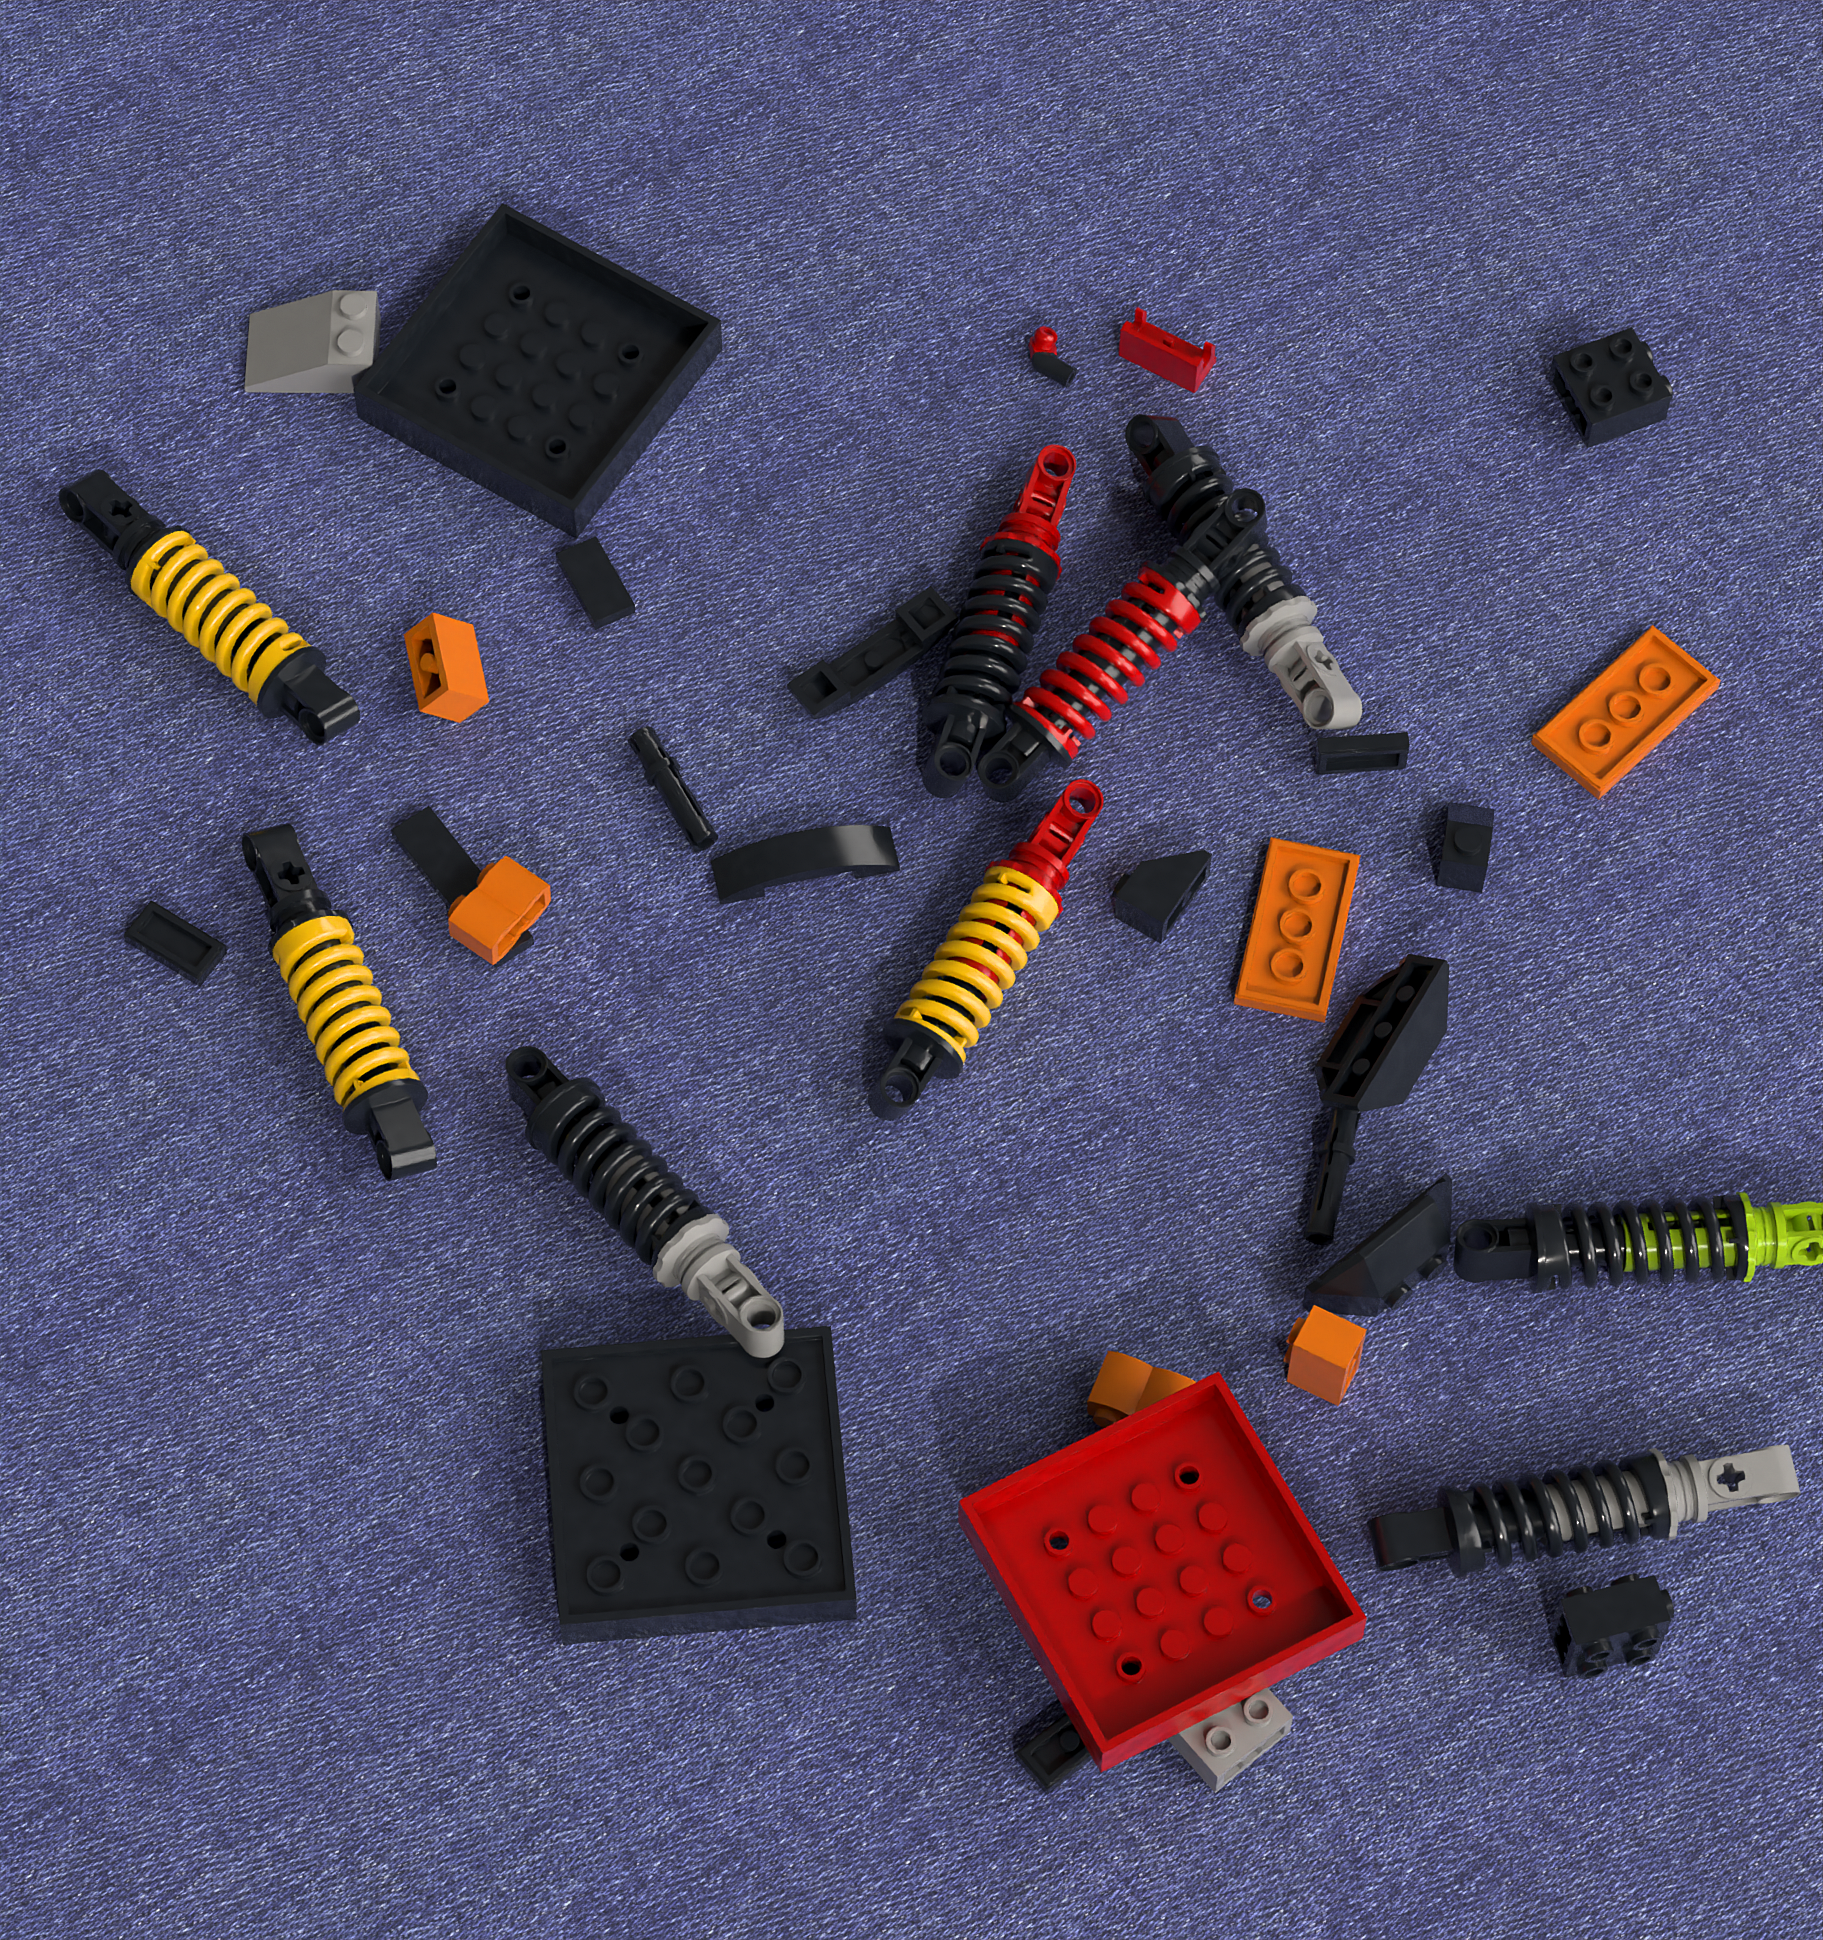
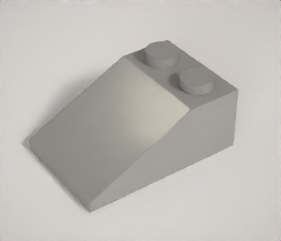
(314, 344)

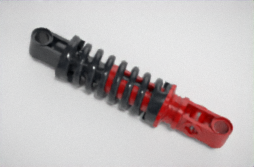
(997, 625)

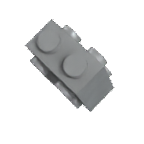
(1233, 1737)

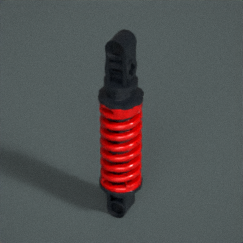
(1120, 647)

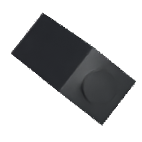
(1466, 847)
(1160, 892)

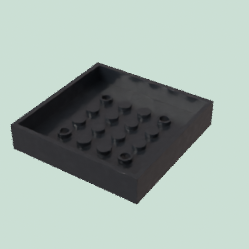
(538, 370)
(697, 1487)

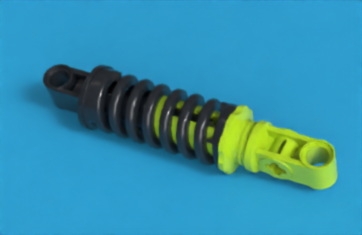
(1639, 1241)

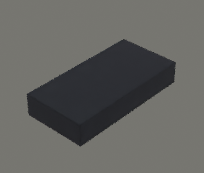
(595, 583)
(1361, 753)
(175, 943)

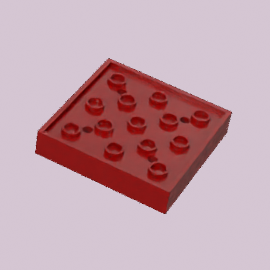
(1160, 1570)

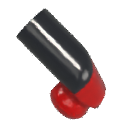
(1045, 358)

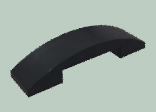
(876, 659)
(804, 856)

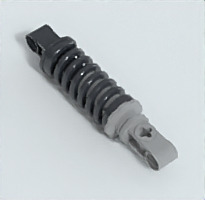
(1257, 595)
(642, 1198)
(1584, 1503)

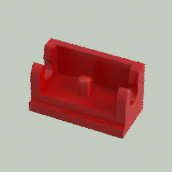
(1165, 353)

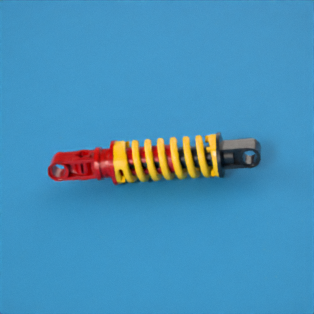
(982, 953)

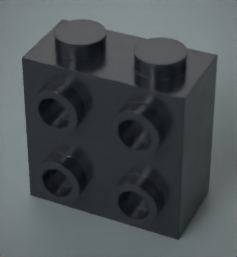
(1610, 387)
(1611, 1625)

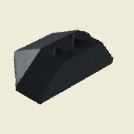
(1386, 1037)
(1390, 1259)

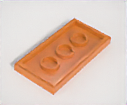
(1625, 712)
(1297, 930)

